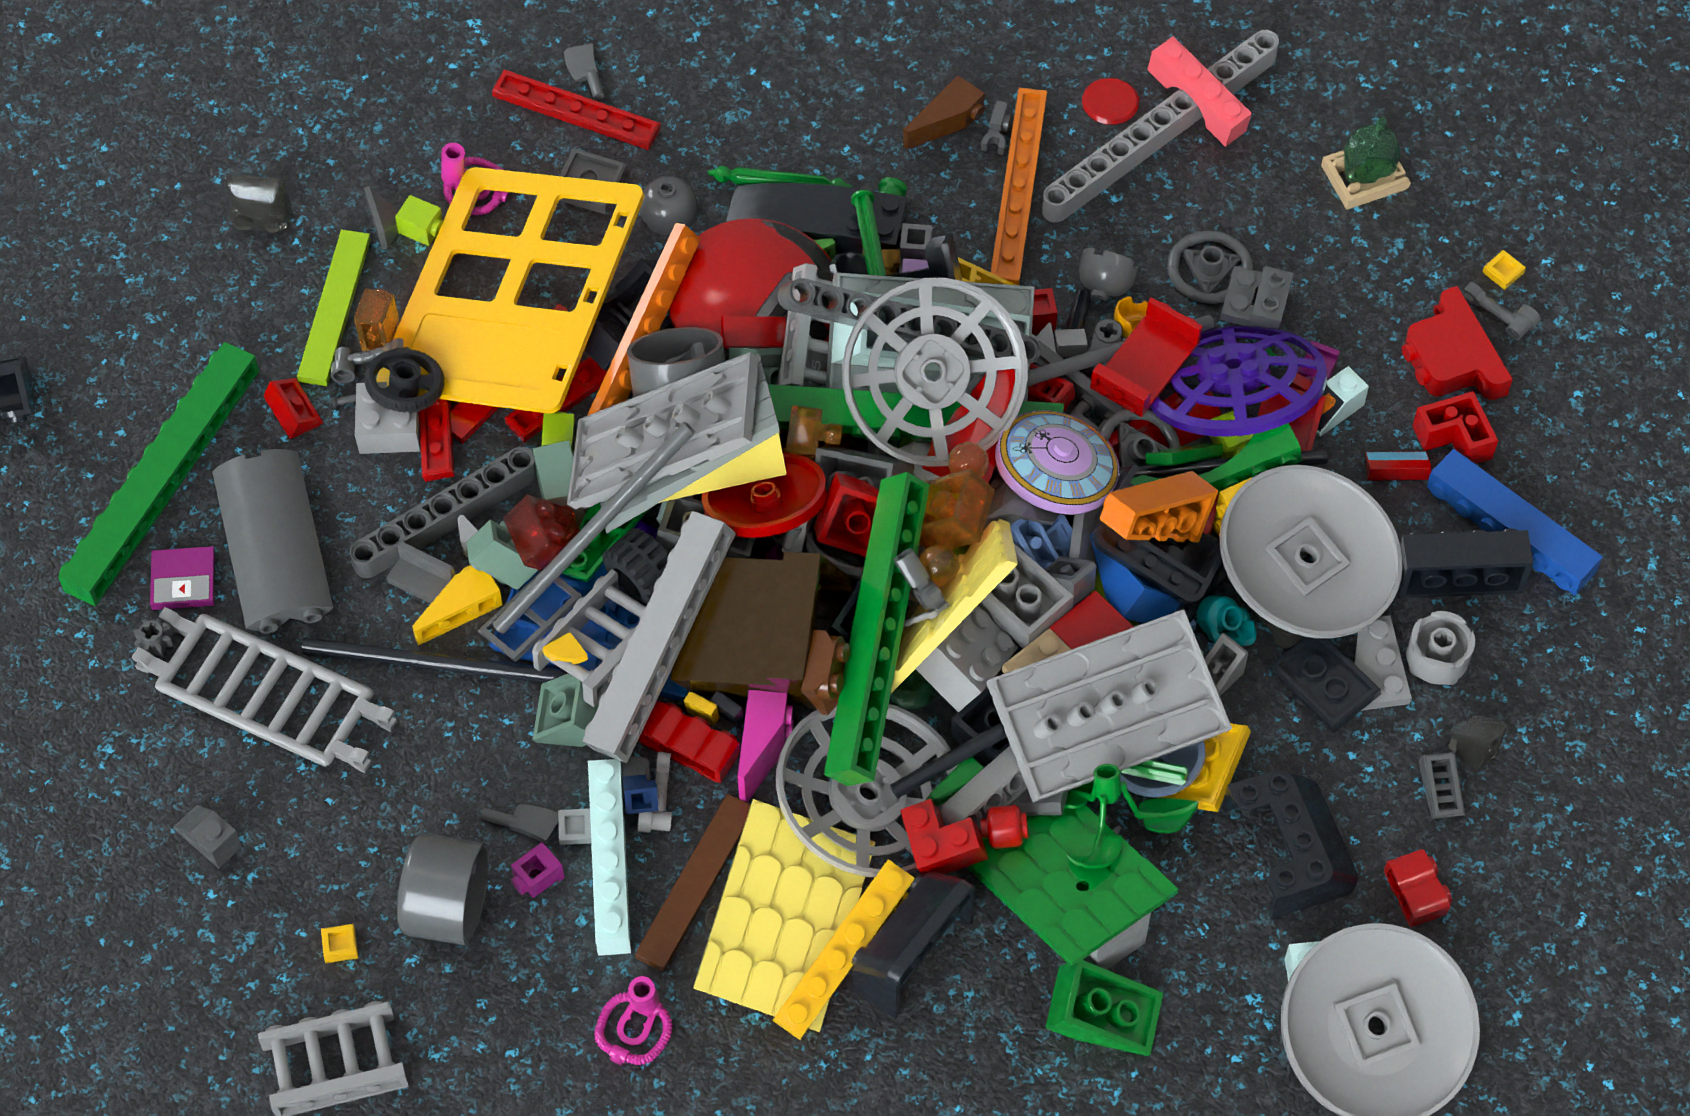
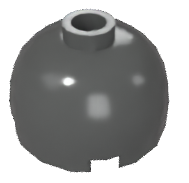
(668, 202)
(1107, 273)

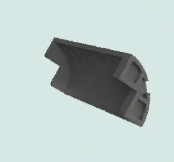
(272, 540)

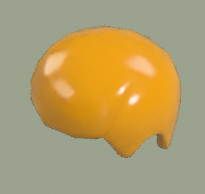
(1129, 314)

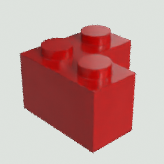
(1458, 422)
(941, 846)

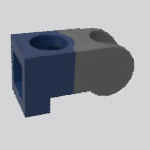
(638, 788)

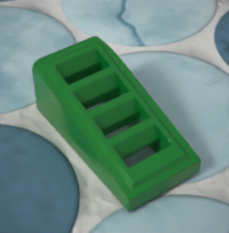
(955, 781)

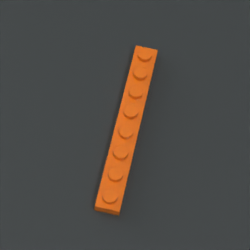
(1019, 184)
(649, 313)

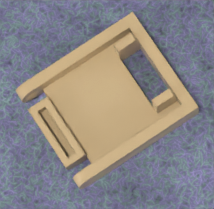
(1358, 193)

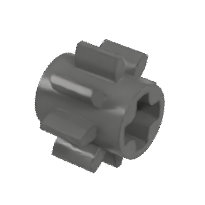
(153, 637)

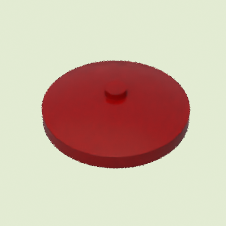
(773, 503)

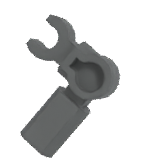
(916, 576)

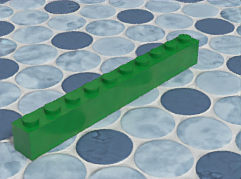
(837, 411)
(158, 474)
(876, 632)

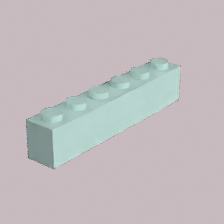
(609, 857)

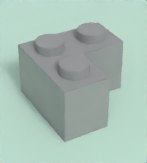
(383, 429)

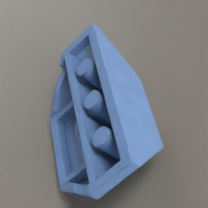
(1043, 541)

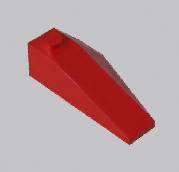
(978, 429)

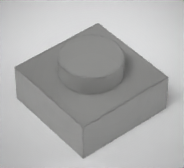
(574, 826)

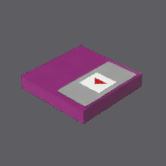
(182, 578)

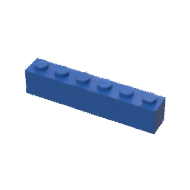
(1498, 508)

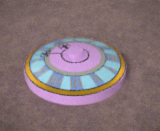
(1057, 462)

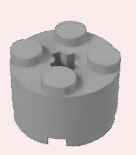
(1440, 648)

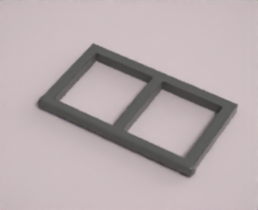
(544, 625)

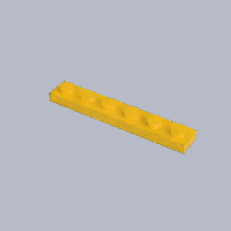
(836, 957)

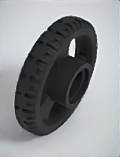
(405, 380)

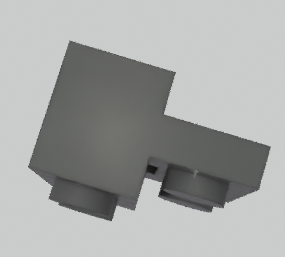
(1272, 294)

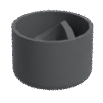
(672, 355)
(443, 888)

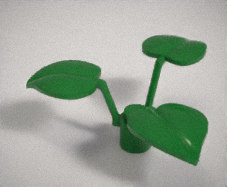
(1099, 851)

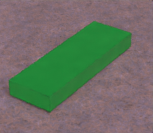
(1184, 454)

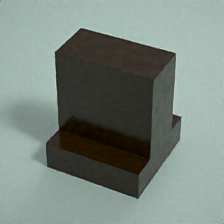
(761, 625)

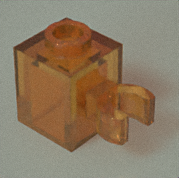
(807, 430)

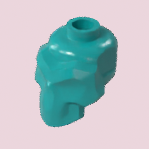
(1223, 615)

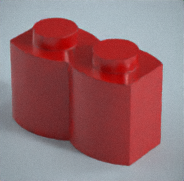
(1417, 887)

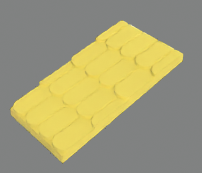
(978, 574)
(776, 912)

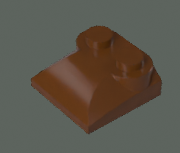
(825, 670)

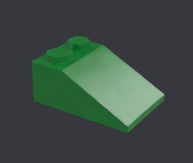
(1104, 1008)

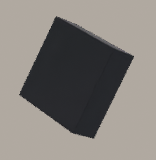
(728, 709)

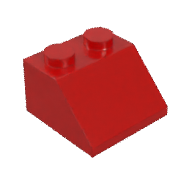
(847, 514)

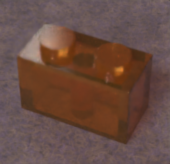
(376, 319)

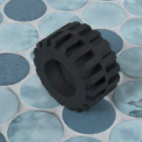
(638, 562)

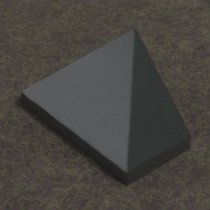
(383, 217)

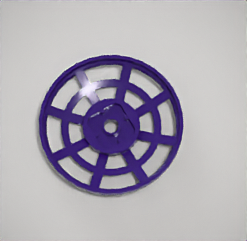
(1240, 369)

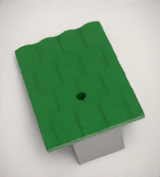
(1076, 909)

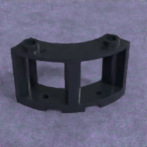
(601, 343)

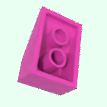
(764, 735)

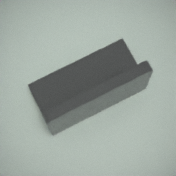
(420, 573)

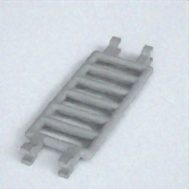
(336, 748)

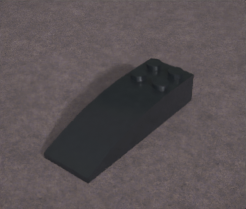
(820, 212)

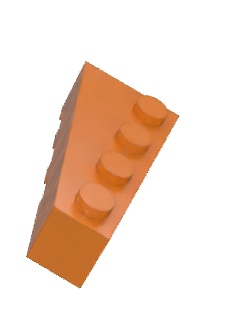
(1161, 509)

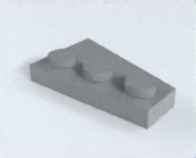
(1381, 661)

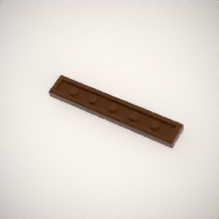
(694, 884)

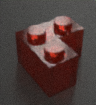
(540, 530)

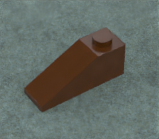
(947, 113)

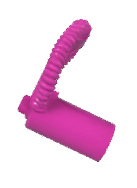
(452, 169)
(644, 1000)

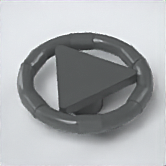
(1207, 266)
(1133, 443)

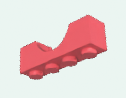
(1220, 108)

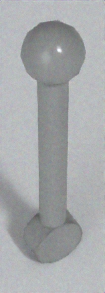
(931, 613)

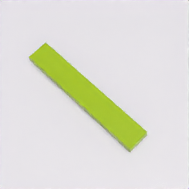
(334, 307)

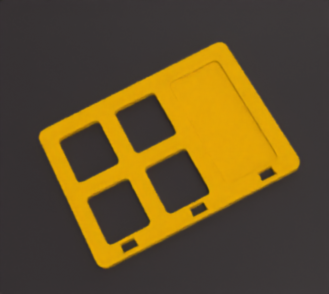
(500, 349)

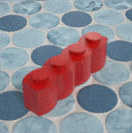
(690, 741)

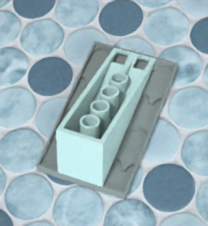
(1014, 298)

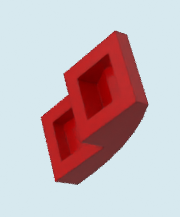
(753, 331)

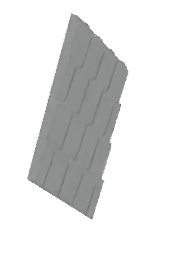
(624, 436)
(1108, 705)

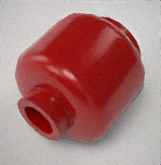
(1005, 826)

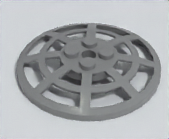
(953, 367)
(847, 800)

